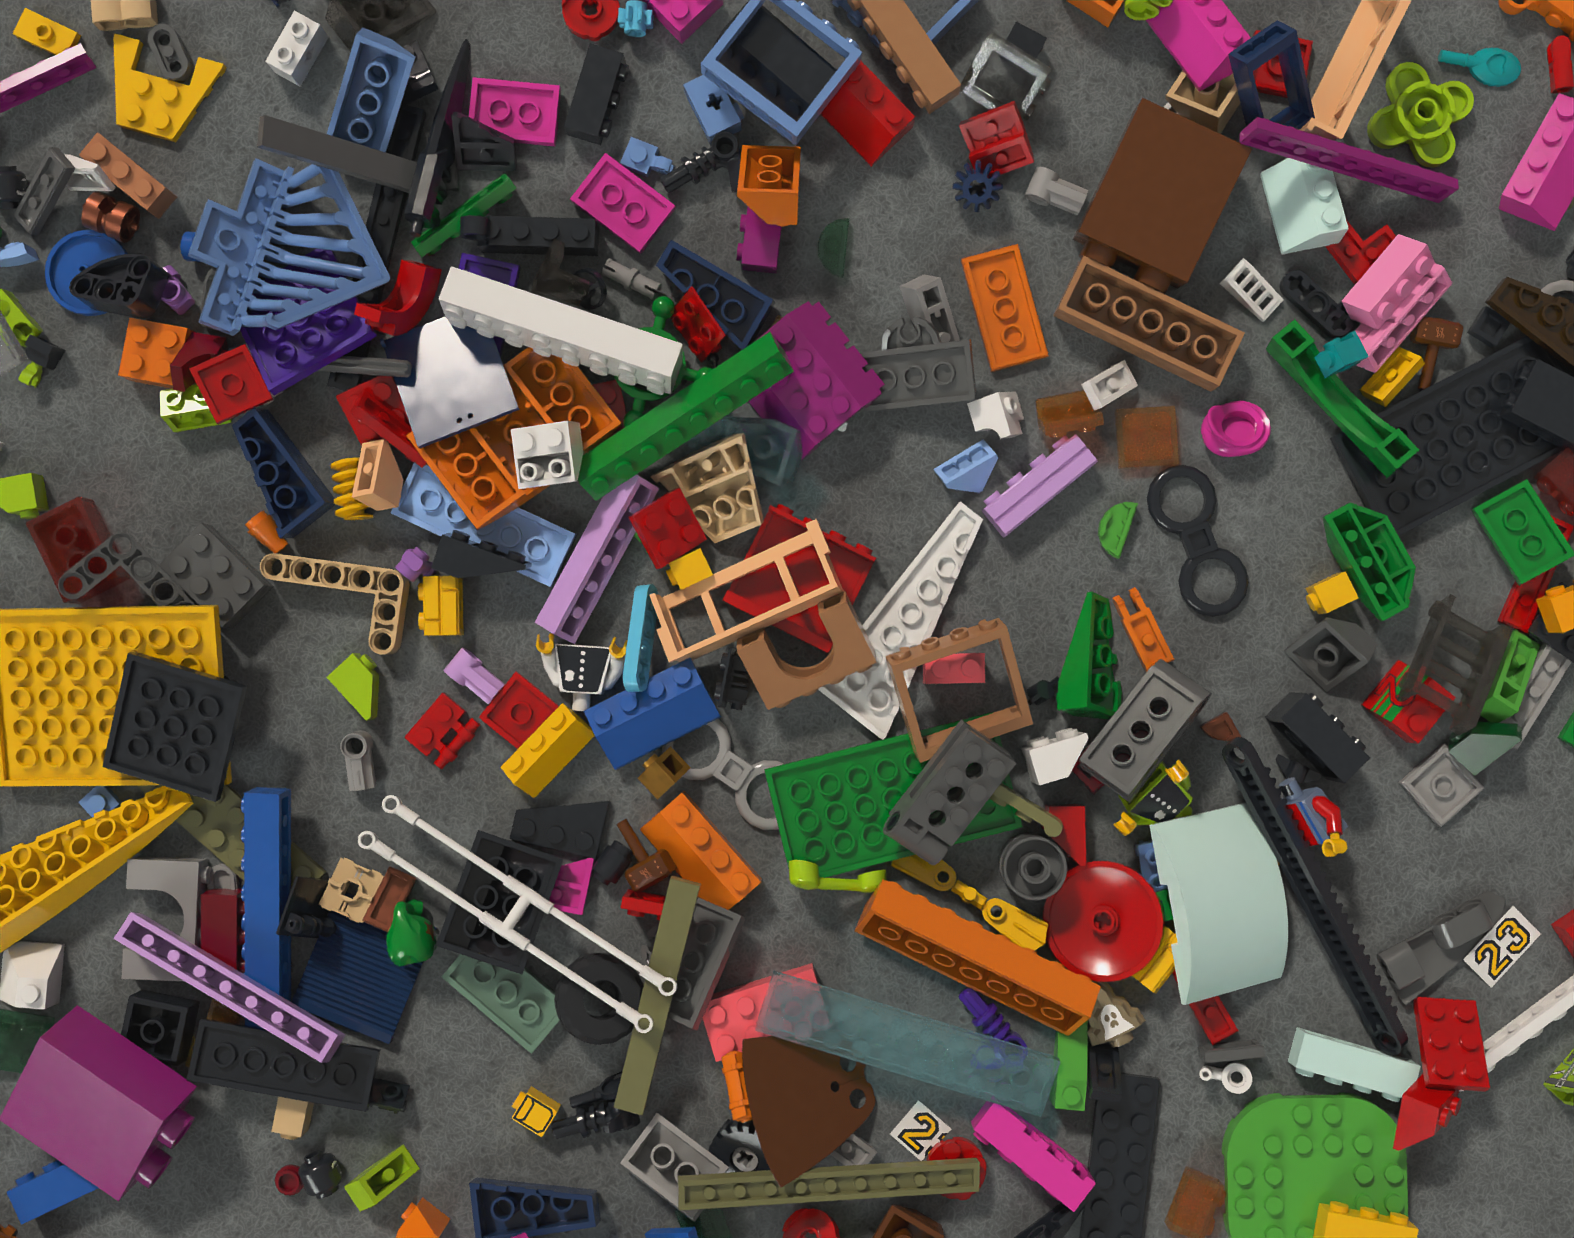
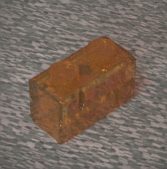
(1195, 1204)

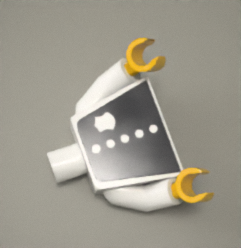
(582, 668)

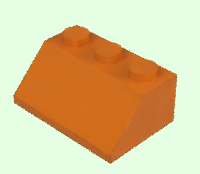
(771, 182)

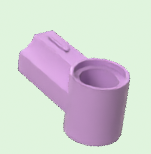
(469, 672)

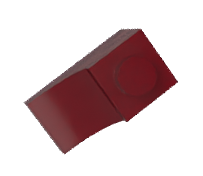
(195, 350)

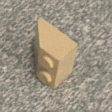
(1210, 106)

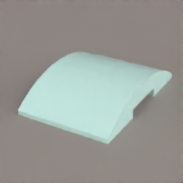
(1222, 901)

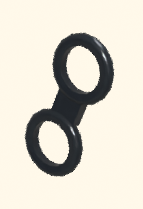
(1197, 540)

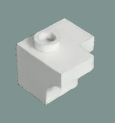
(997, 412)

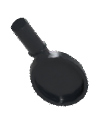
(607, 1090)

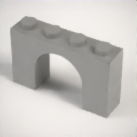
(183, 880)

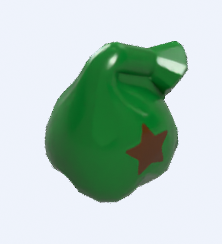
(410, 936)

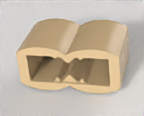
(123, 14)

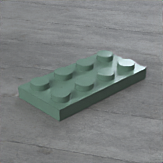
(512, 1000)

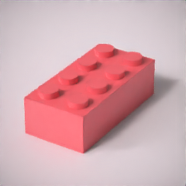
(735, 1011)

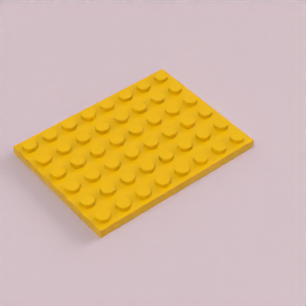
(65, 678)

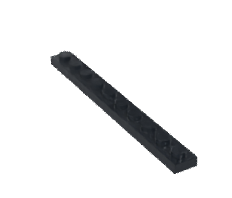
(384, 222)

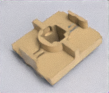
(337, 886)

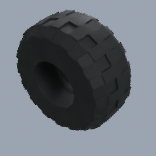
(570, 998)

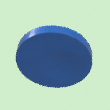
(72, 256)

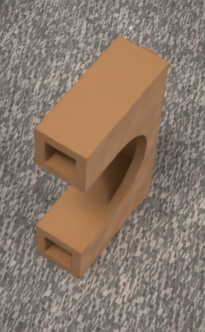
(781, 682)

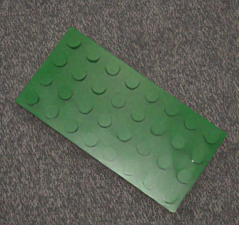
(839, 801)

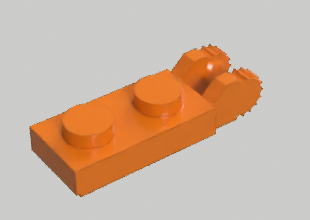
(1143, 631)

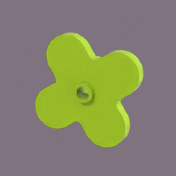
(1401, 122)

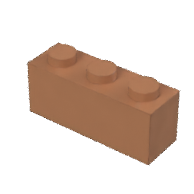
(128, 176)

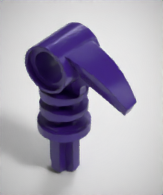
(986, 1016)

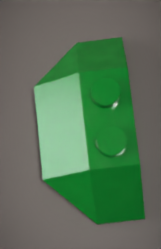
(1372, 558)

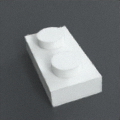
(1109, 385)

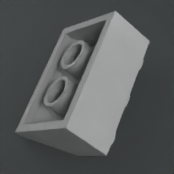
(665, 1154)

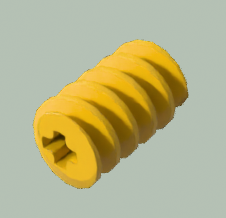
(351, 508)

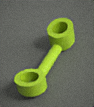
(806, 876)

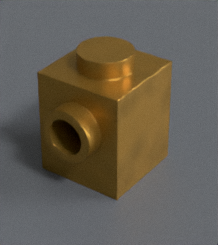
(663, 772)

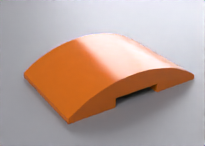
(480, 462)

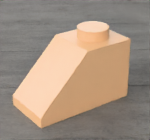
(378, 477)

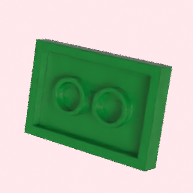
(1523, 532)

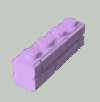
(1039, 485)

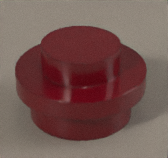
(288, 1180)

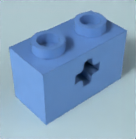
(701, 94)

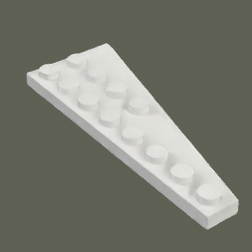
(905, 620)

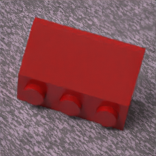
(868, 115)

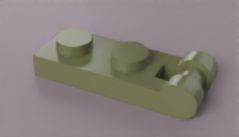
(1027, 809)

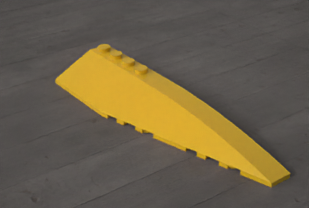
(73, 859)

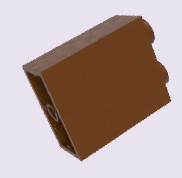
(1160, 196)

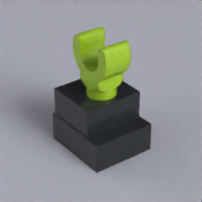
(42, 354)

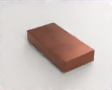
(394, 888)

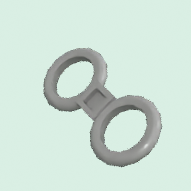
(735, 773)

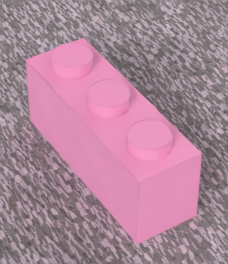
(1388, 281)

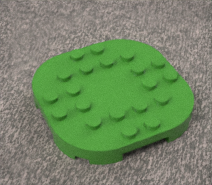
(1308, 1151)

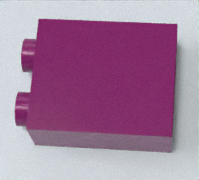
(100, 1104)

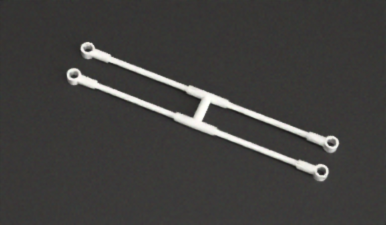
(526, 897)

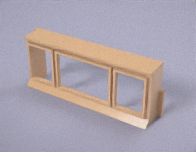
(1333, 95)
(669, 633)

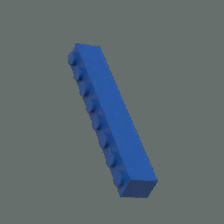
(266, 887)

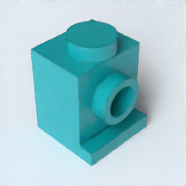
(1341, 354)

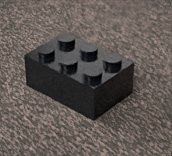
(1318, 736)

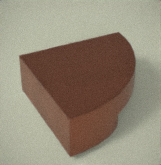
(1221, 728)

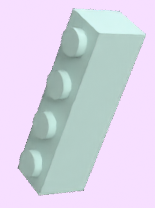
(1352, 1063)

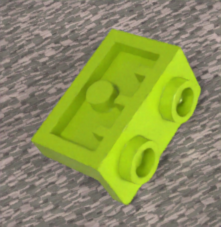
(186, 409)

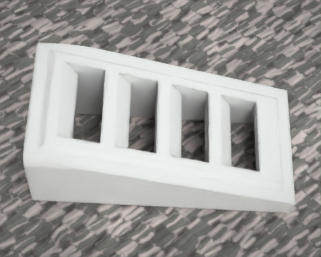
(87, 176)
(1244, 298)

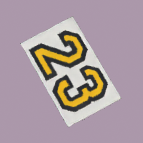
(1502, 946)
(920, 1130)

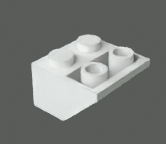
(547, 454)
(1053, 758)

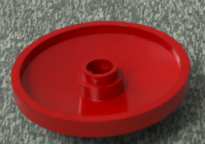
(1104, 921)

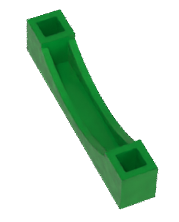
(1379, 441)

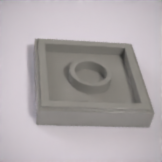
(1441, 785)

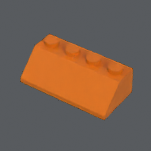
(701, 852)

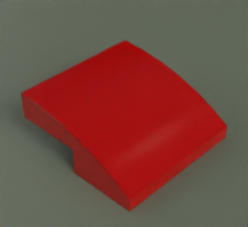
(998, 139)

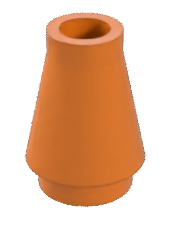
(264, 530)

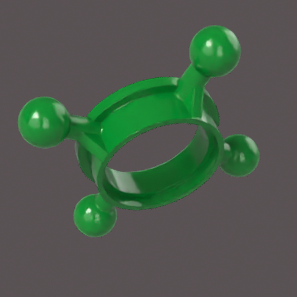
(663, 309)

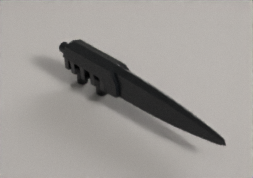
(433, 161)

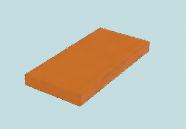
(1004, 308)

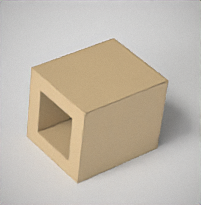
(292, 1118)

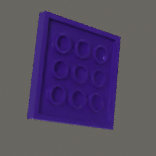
(308, 344)

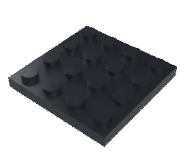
(174, 726)

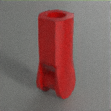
(1560, 65)

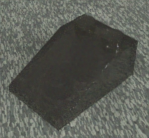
(386, 17)

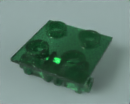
(19, 1037)

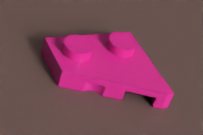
(572, 886)

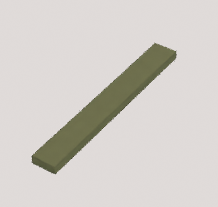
(666, 960)

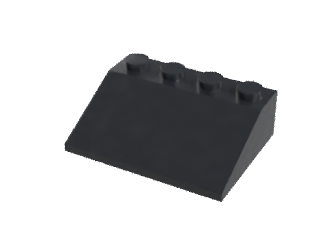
(471, 938)

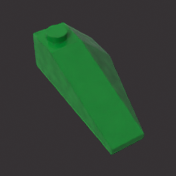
(1087, 675)

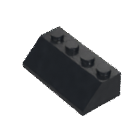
(777, 63)

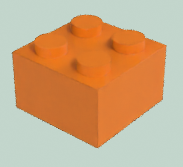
(150, 351)

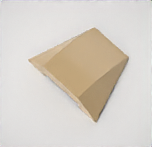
(717, 487)

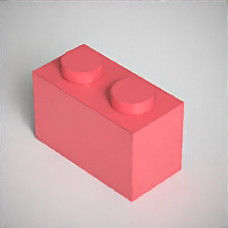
(955, 669)

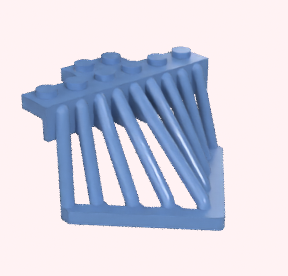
(240, 242)

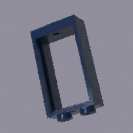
(1256, 51)

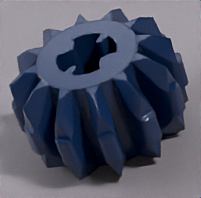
(980, 176)

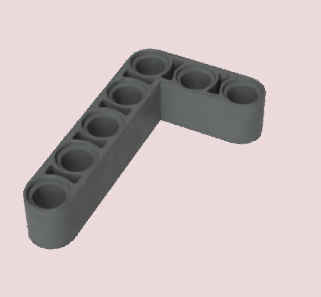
(127, 561)

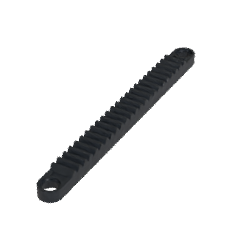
(1315, 895)

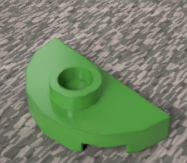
(1115, 527)

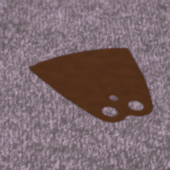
(794, 1104)

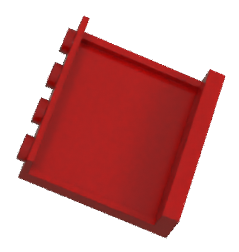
(765, 589)

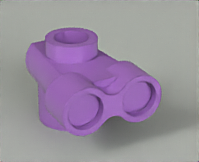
(175, 293)
(415, 563)

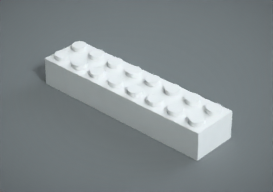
(561, 331)

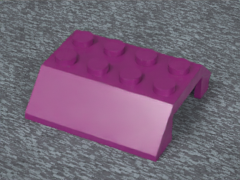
(826, 377)

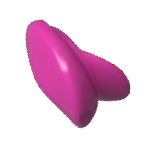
(1235, 429)

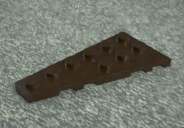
(1539, 316)

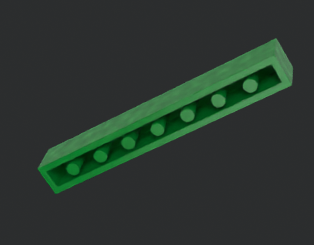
(684, 416)

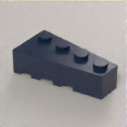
(734, 304)
(287, 480)
(516, 1207)

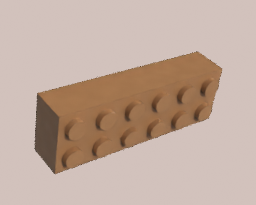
(1148, 324)

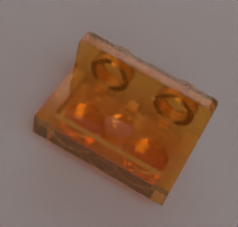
(1067, 413)

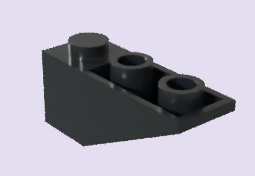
(466, 558)

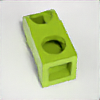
(17, 317)

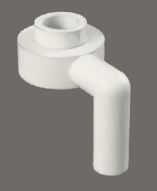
(1224, 1075)

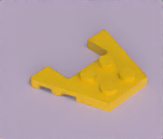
(154, 103)

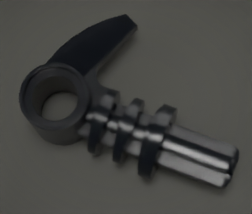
(707, 160)
(607, 1117)

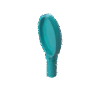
(1488, 66)

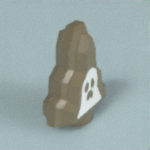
(1112, 1018)

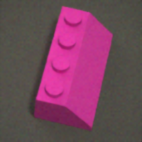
(1200, 38)
(1545, 176)

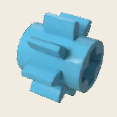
(635, 18)

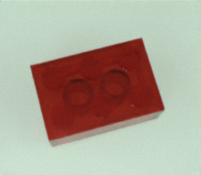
(67, 537)

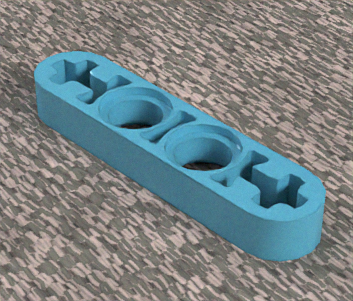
(640, 640)

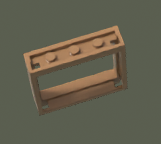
(936, 648)

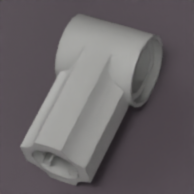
(1048, 189)
(359, 764)

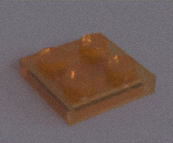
(1146, 437)

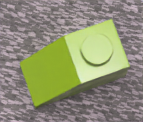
(23, 495)
(358, 684)
(381, 1178)

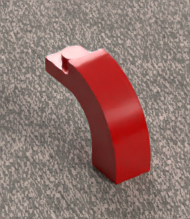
(407, 301)

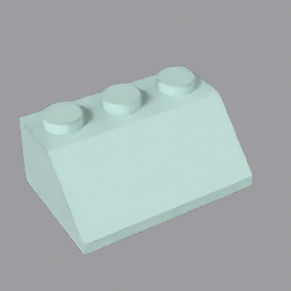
(1303, 205)

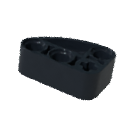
(122, 285)

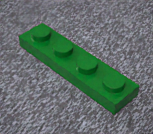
(478, 205)

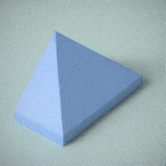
(969, 468)

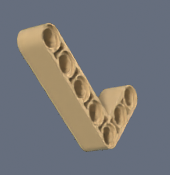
(350, 581)

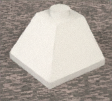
(32, 974)

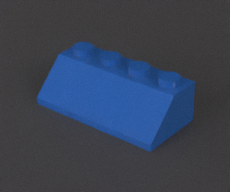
(643, 721)

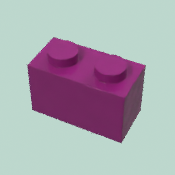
(760, 244)

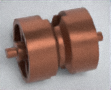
(107, 215)

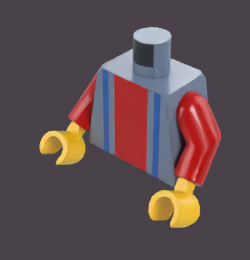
(1316, 817)

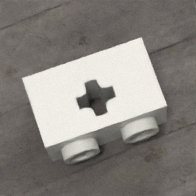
(297, 48)

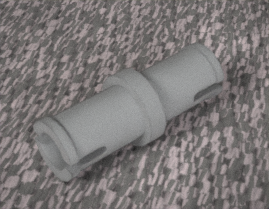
(631, 279)

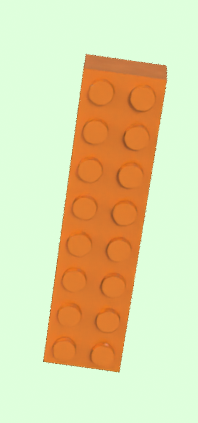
(978, 958)

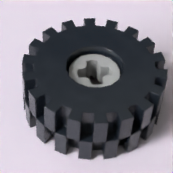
(732, 1141)

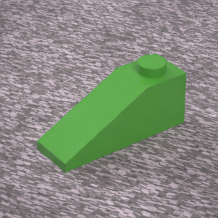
(1511, 678)
(1071, 1078)

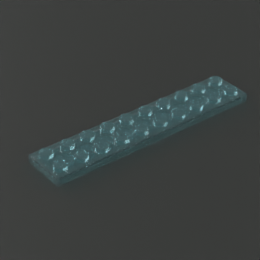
(907, 1044)

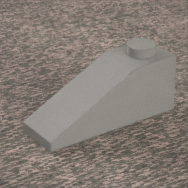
(927, 299)

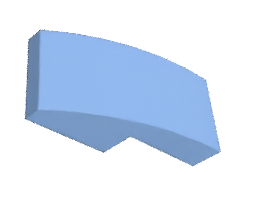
(17, 254)

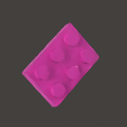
(517, 109)
(623, 203)

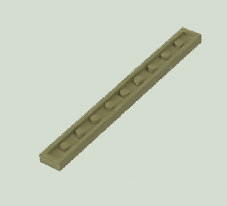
(829, 1184)

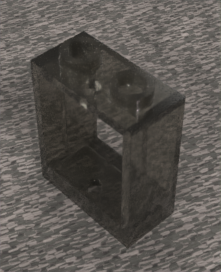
(995, 43)

